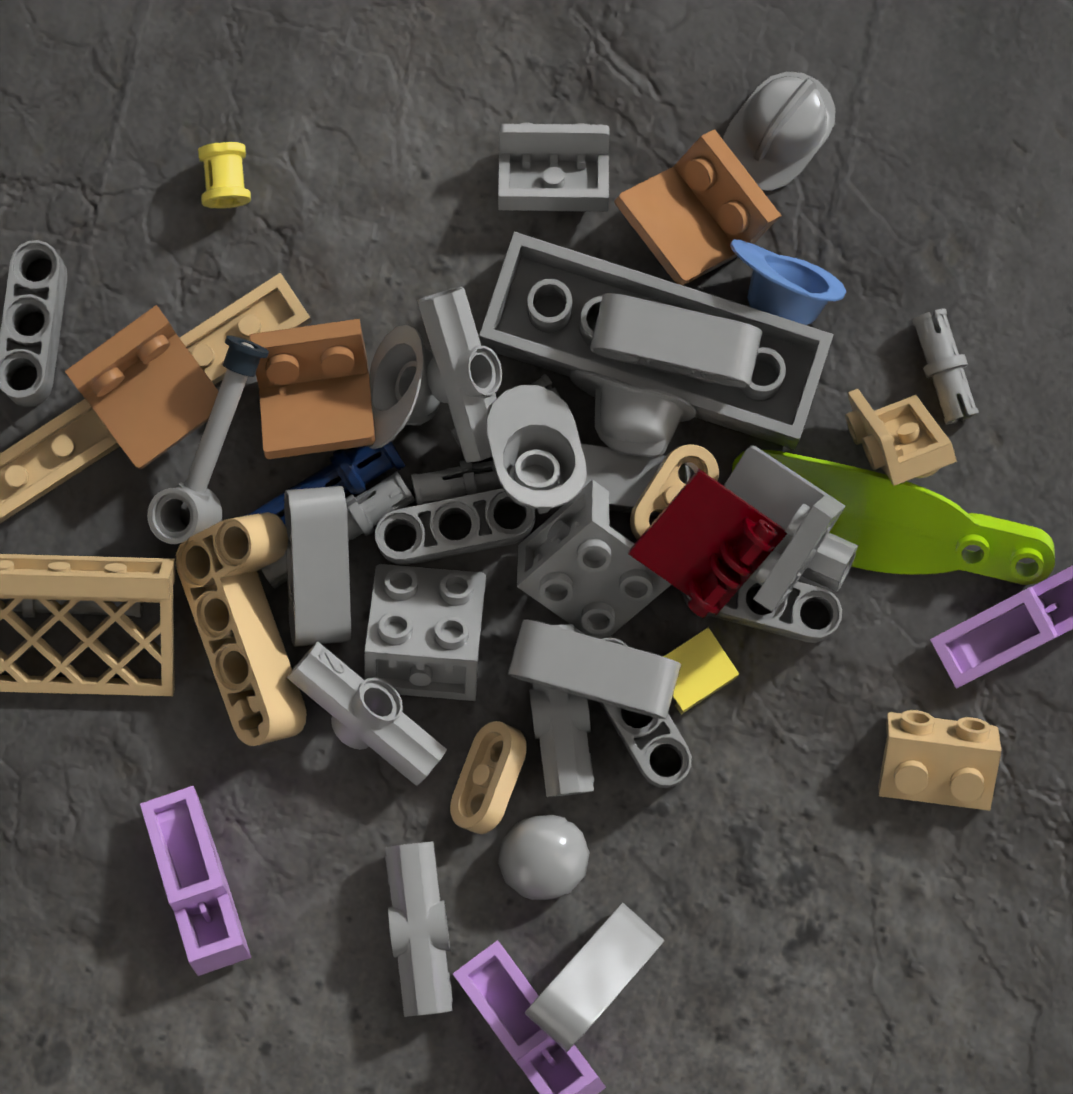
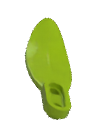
(920, 530)

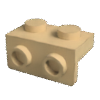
(899, 438)
(940, 760)

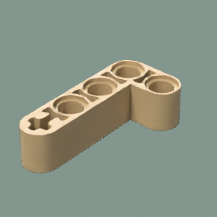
(238, 625)

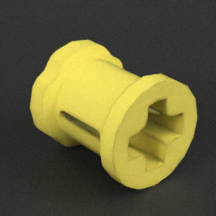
(224, 175)

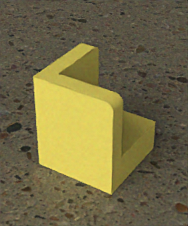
(702, 671)

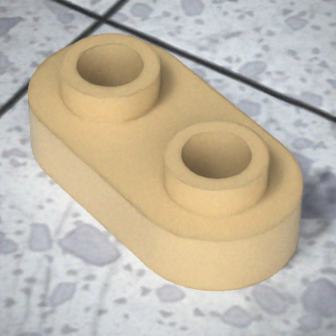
(666, 483)
(488, 777)

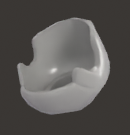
(543, 857)

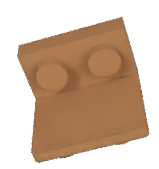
(698, 210)
(145, 387)
(314, 389)

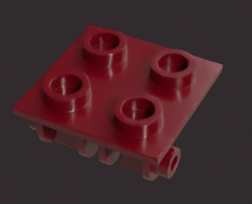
(707, 543)

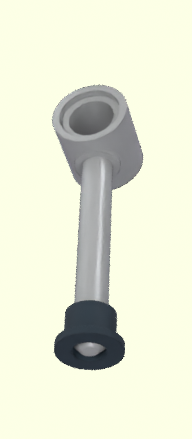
(203, 504)

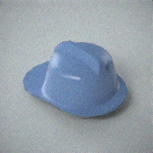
(787, 284)

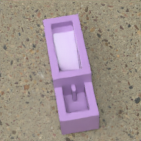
(1007, 629)
(195, 881)
(502, 998)

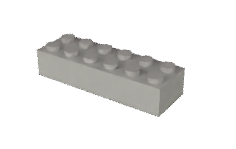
(549, 311)

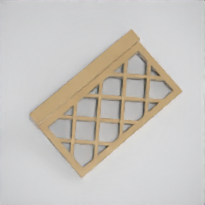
(96, 580)

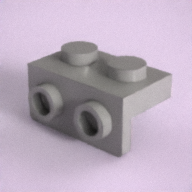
(553, 167)

